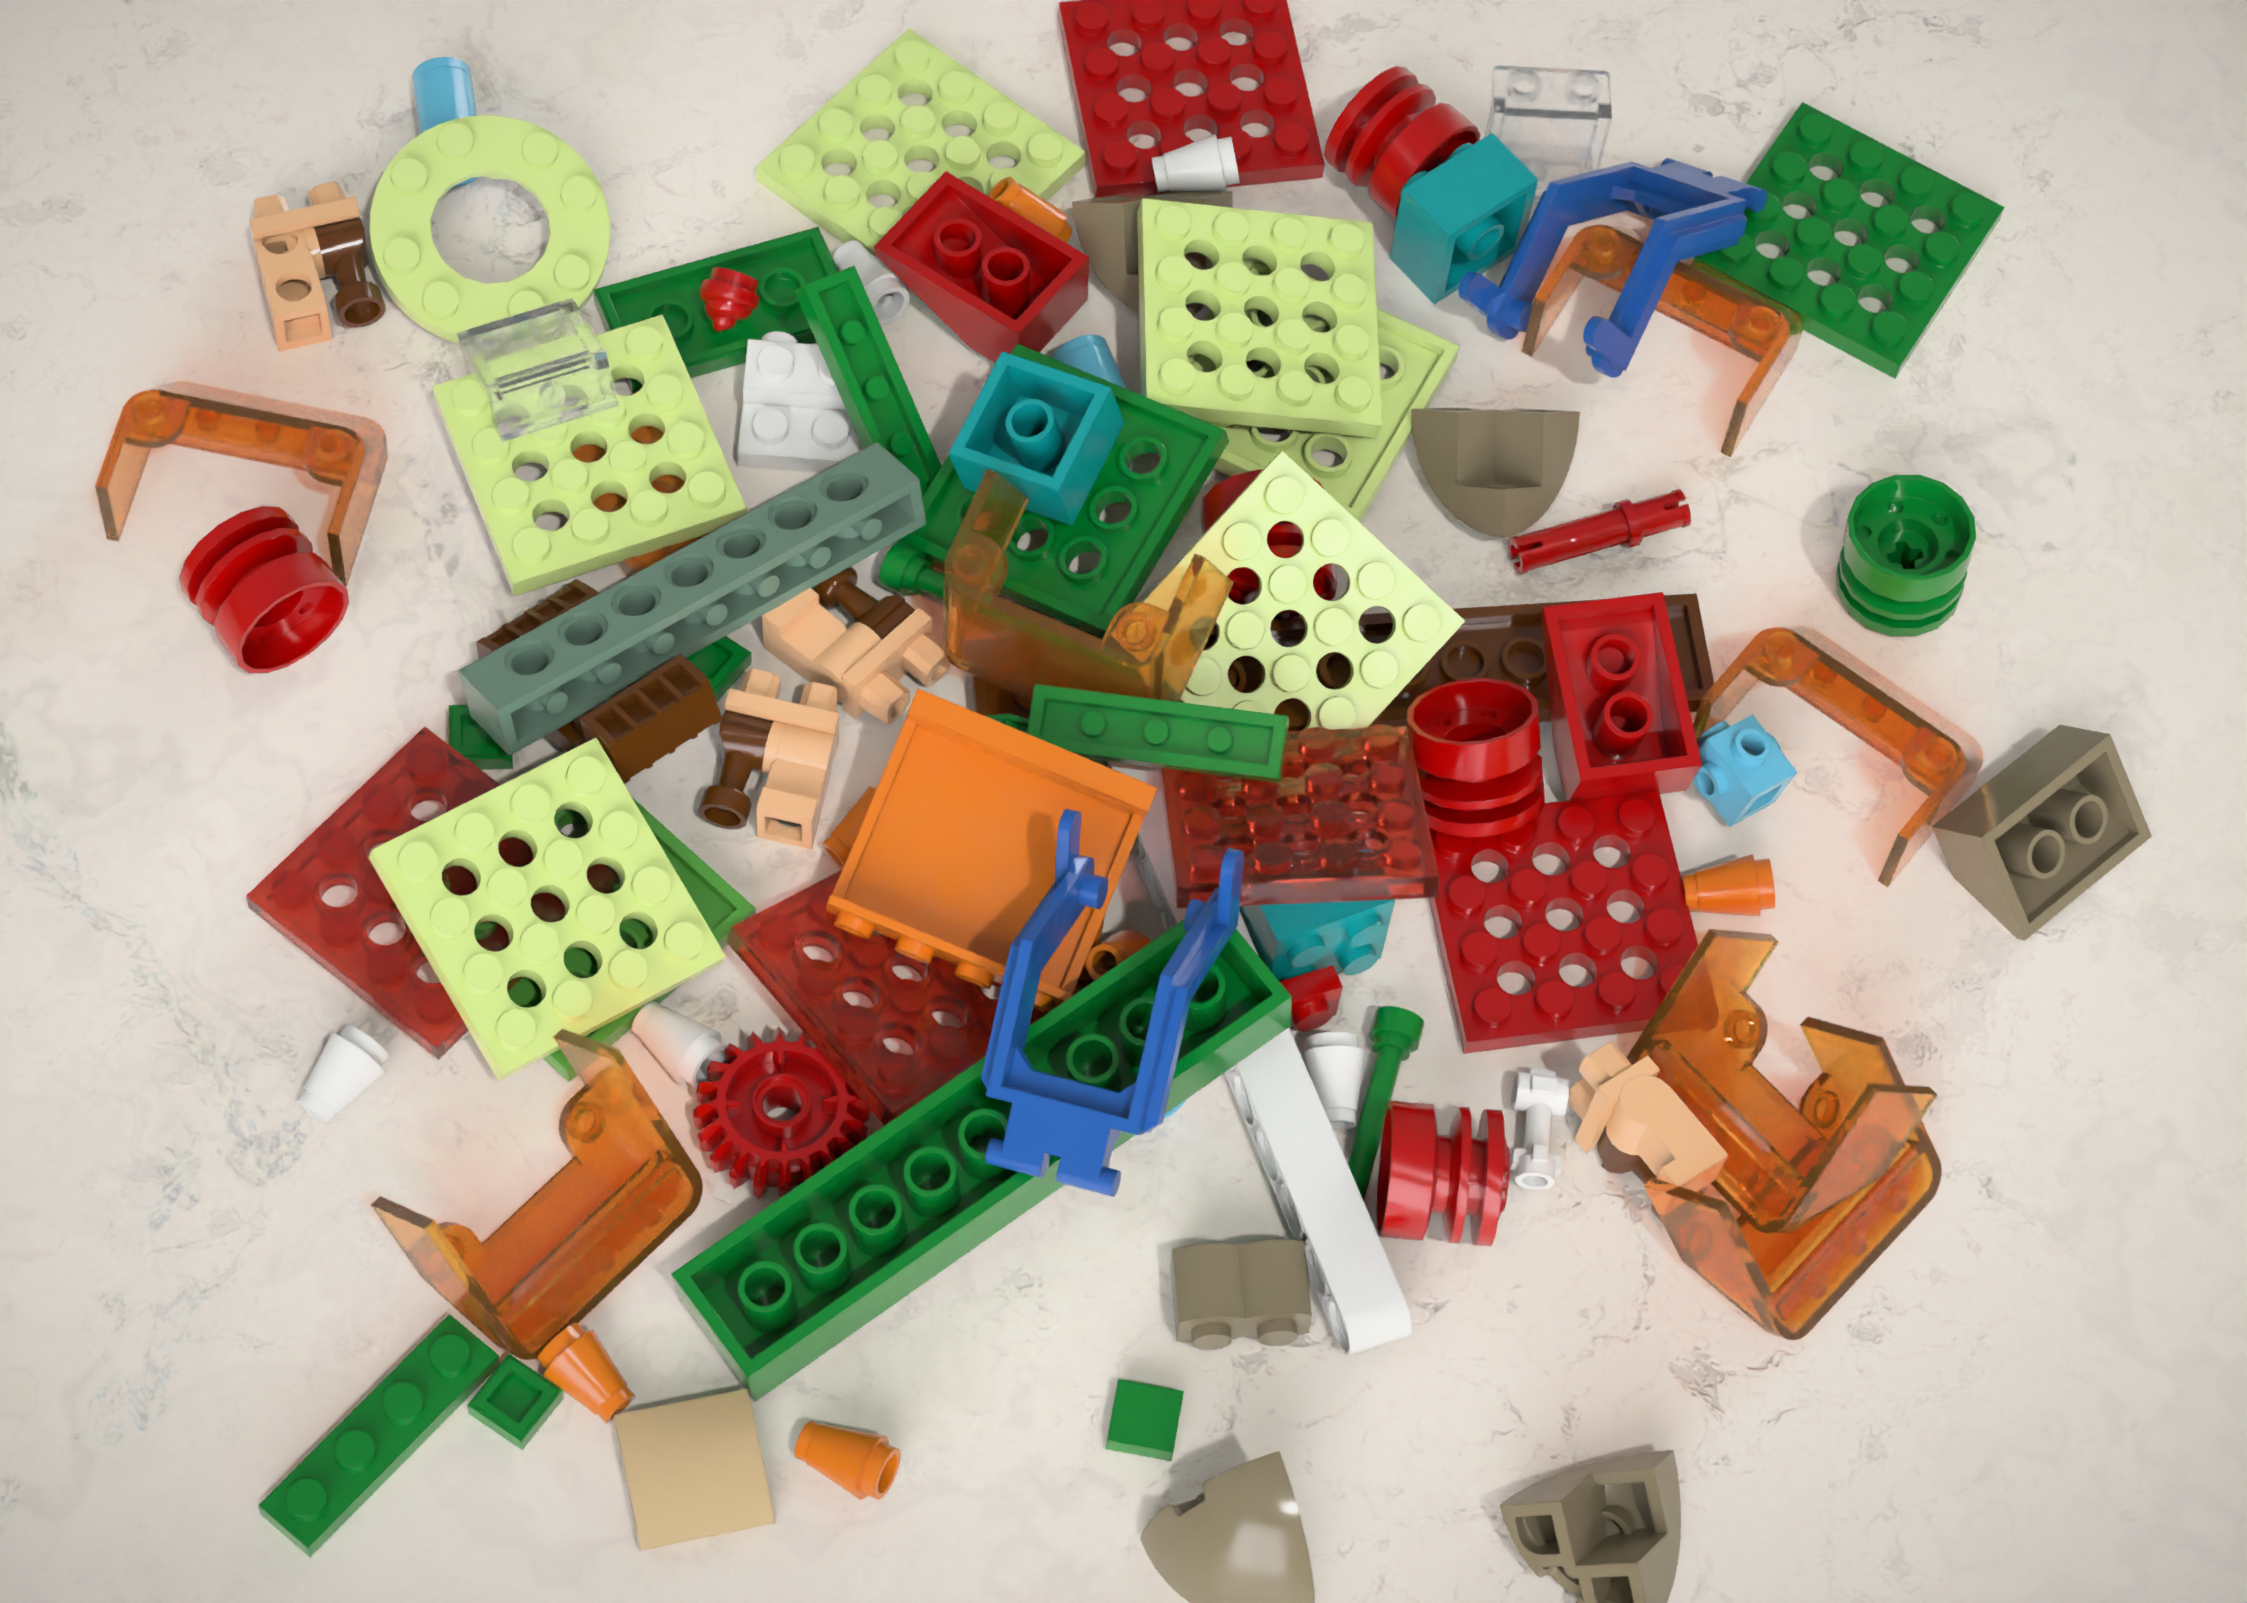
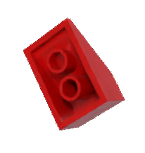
(985, 269)
(1617, 698)

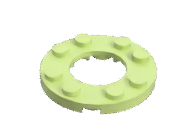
(494, 149)

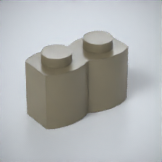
(1240, 1292)

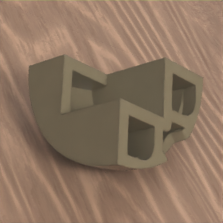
(1110, 239)
(1495, 464)
(1603, 1528)
(1235, 1539)

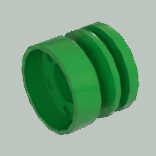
(1905, 555)

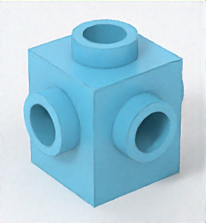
(1741, 769)

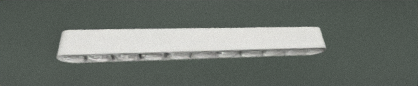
(1295, 1145)

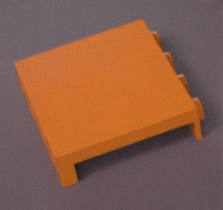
(969, 843)

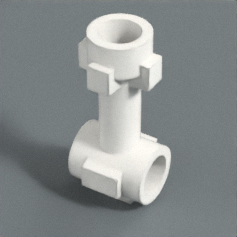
(1540, 1096)

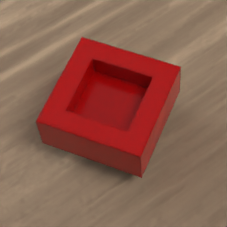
(1313, 998)

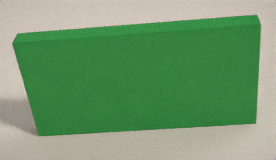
(776, 264)

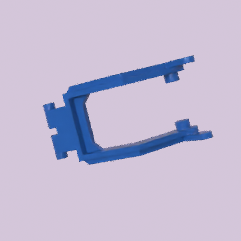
(1691, 218)
(1071, 1116)

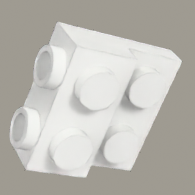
(792, 409)

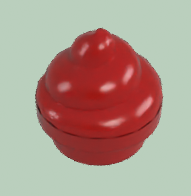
(728, 297)

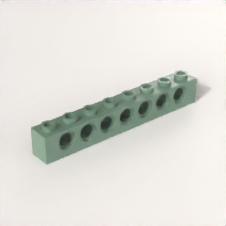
(692, 597)

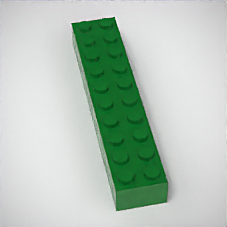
(921, 1184)

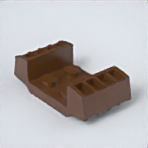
(641, 720)

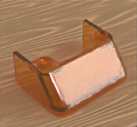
(1692, 297)
(325, 443)
(1013, 647)
(1926, 745)
(1777, 1161)
(579, 1230)
(1798, 1276)

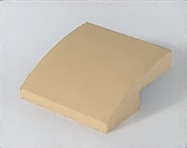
(694, 1469)

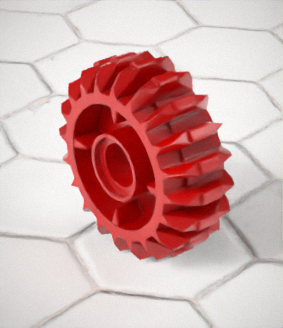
(768, 1078)

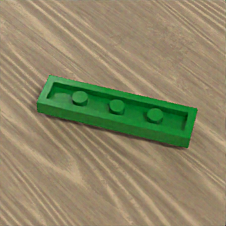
(867, 371)
(1161, 733)
(379, 1435)

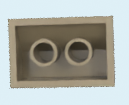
(2044, 828)

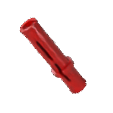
(1622, 525)

